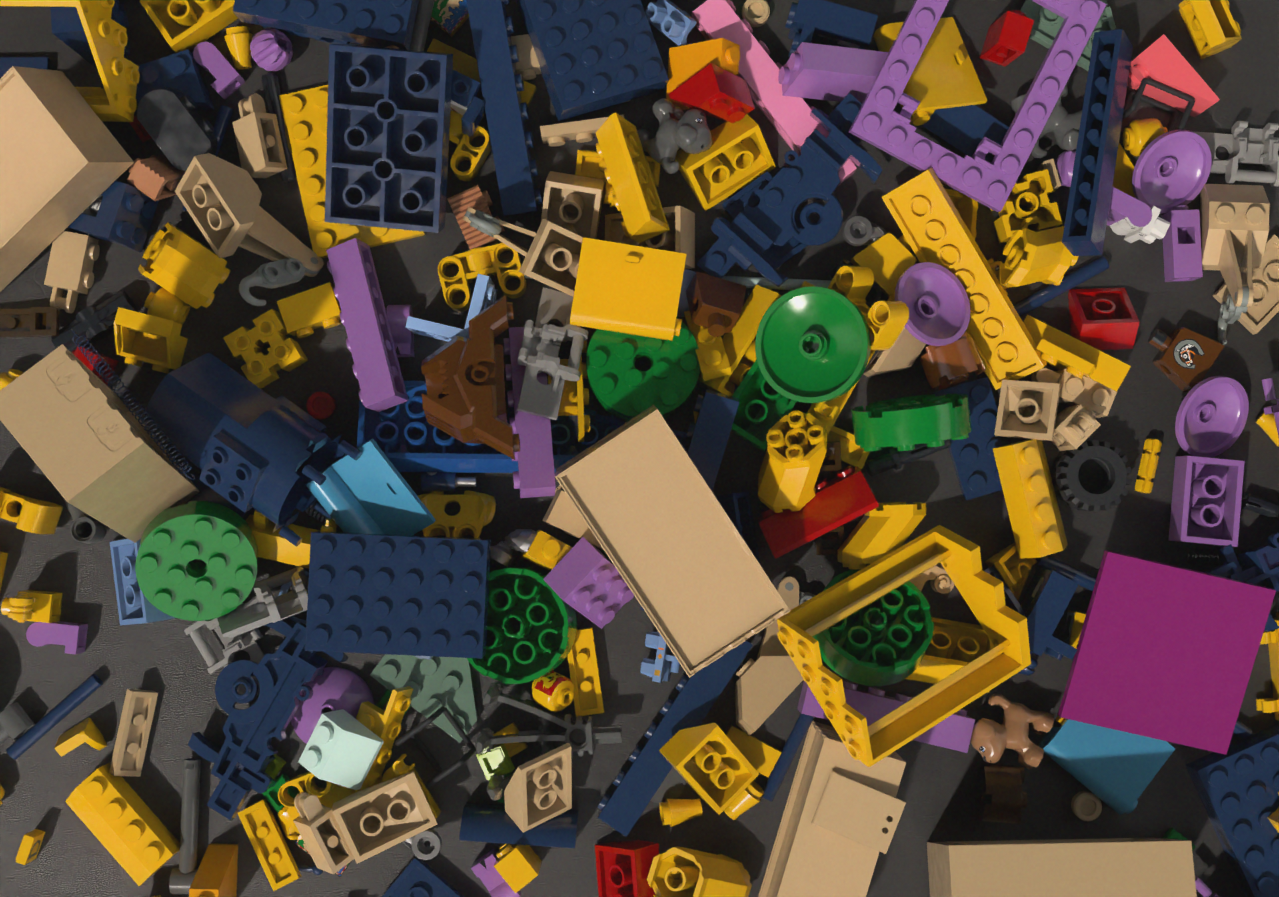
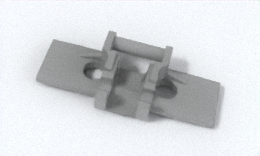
(1246, 147)
(541, 351)
(265, 606)
(245, 641)

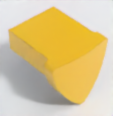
(82, 732)

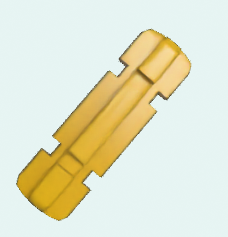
(1148, 465)

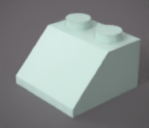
(341, 750)

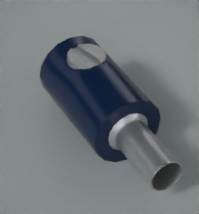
(444, 481)

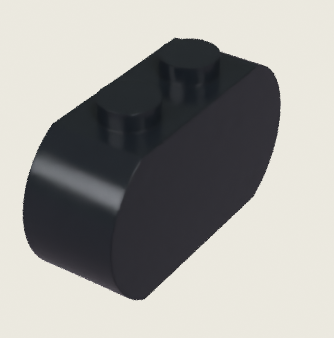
(176, 126)

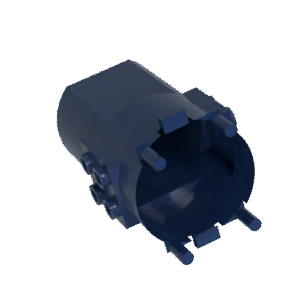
(244, 440)

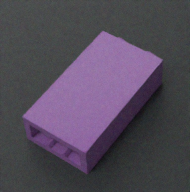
(830, 72)

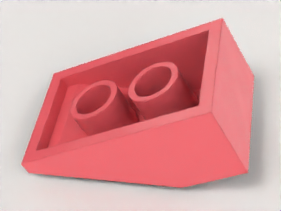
(1168, 66)

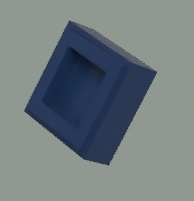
(472, 116)

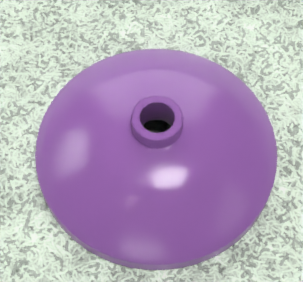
(1180, 178)
(935, 303)
(1211, 416)
(334, 689)

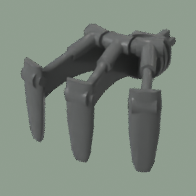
(544, 734)

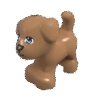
(992, 738)

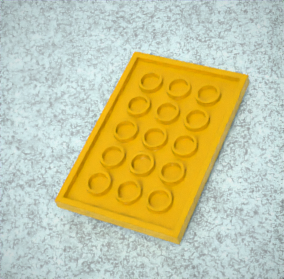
(307, 130)

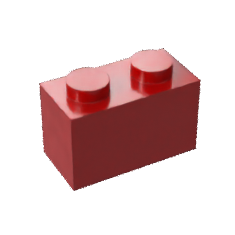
(1007, 38)

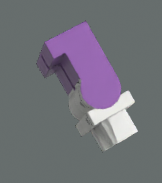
(1135, 218)

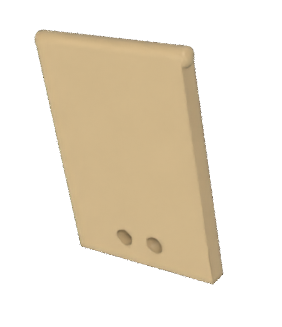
(858, 812)

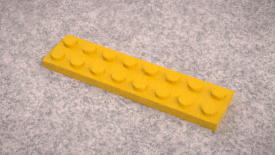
(942, 238)

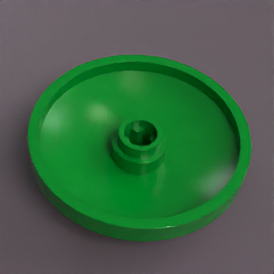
(812, 345)

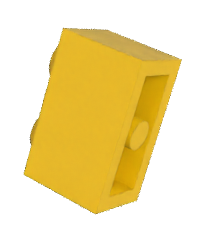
(310, 310)
(517, 865)

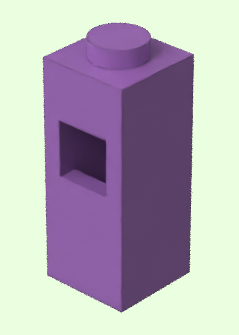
(1182, 245)

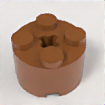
(951, 363)

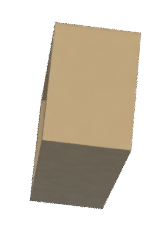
(51, 162)
(91, 445)
(671, 540)
(809, 857)
(1062, 868)

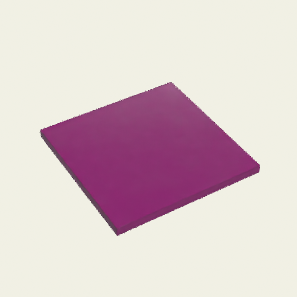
(1166, 652)

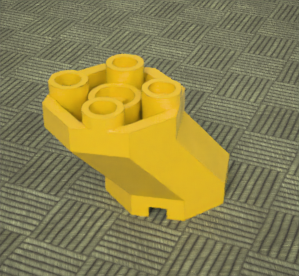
(1035, 258)
(184, 266)
(792, 462)
(880, 533)
(697, 874)

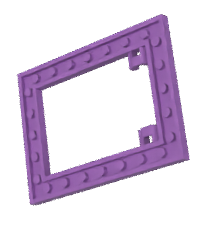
(972, 176)

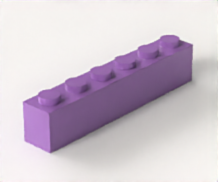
(366, 325)
(535, 459)
(950, 733)

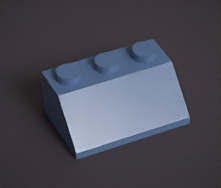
(131, 602)

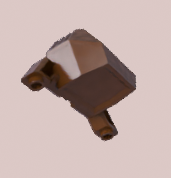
(469, 383)

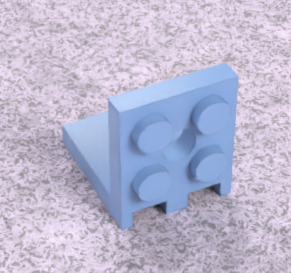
(483, 296)

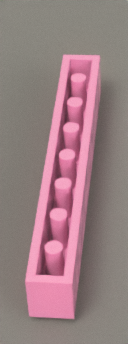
(786, 113)

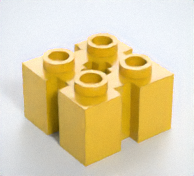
(1040, 214)
(248, 346)

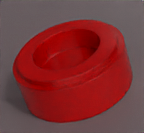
(321, 405)

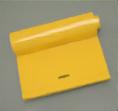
(943, 73)
(628, 295)

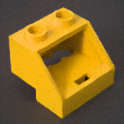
(1210, 25)
(148, 340)

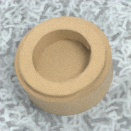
(756, 12)
(1086, 806)

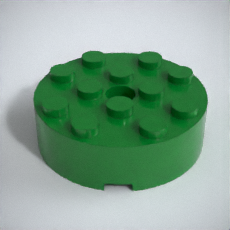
(626, 390)
(912, 421)
(200, 588)
(545, 629)
(882, 639)

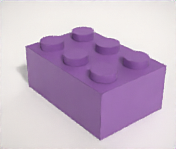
(1206, 500)
(589, 583)

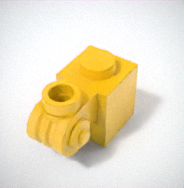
(33, 606)

